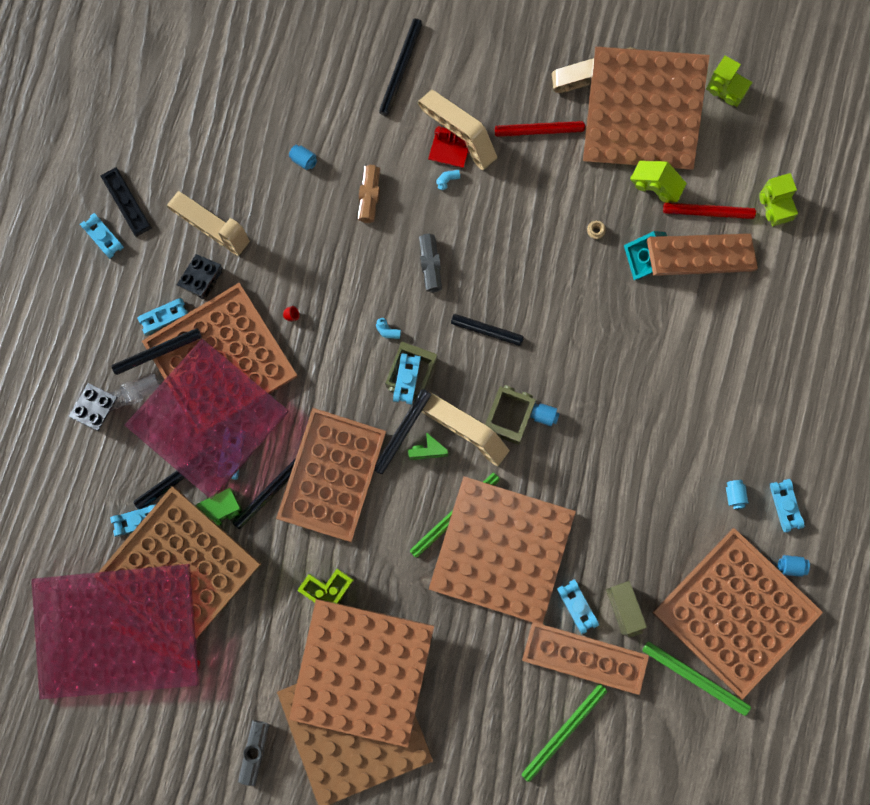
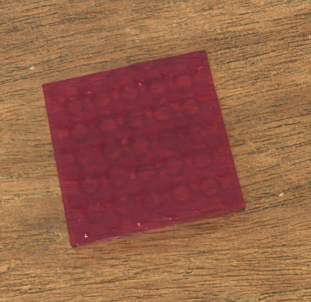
(206, 418)

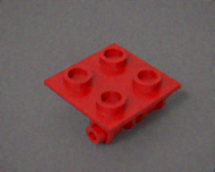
(448, 148)

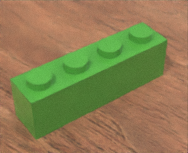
(222, 506)

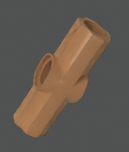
(369, 194)

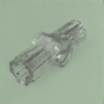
(134, 391)

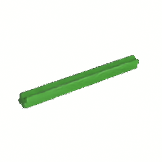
(442, 526)
(696, 678)
(564, 732)

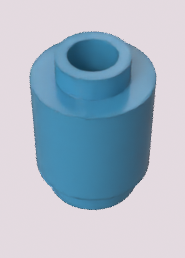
(303, 157)
(545, 414)
(794, 566)

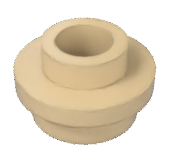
(599, 225)

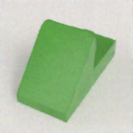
(434, 450)

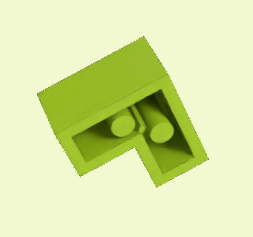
(728, 83)
(660, 178)
(778, 199)
(331, 591)

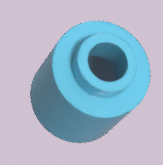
(736, 494)

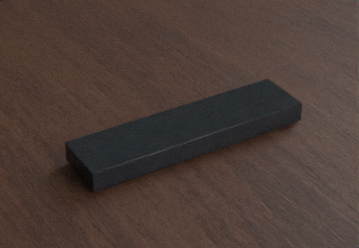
(126, 202)

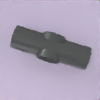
(430, 263)
(251, 766)

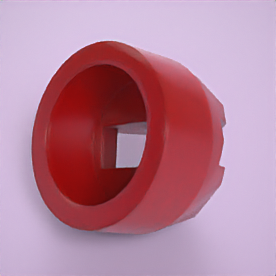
(291, 314)

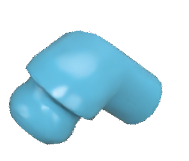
(445, 177)
(385, 331)

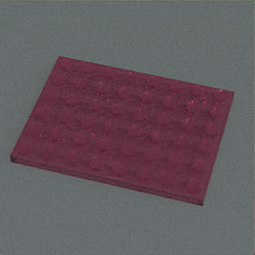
(115, 631)

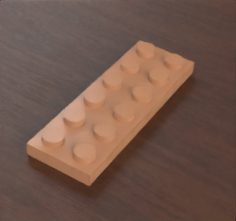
(701, 254)
(585, 658)

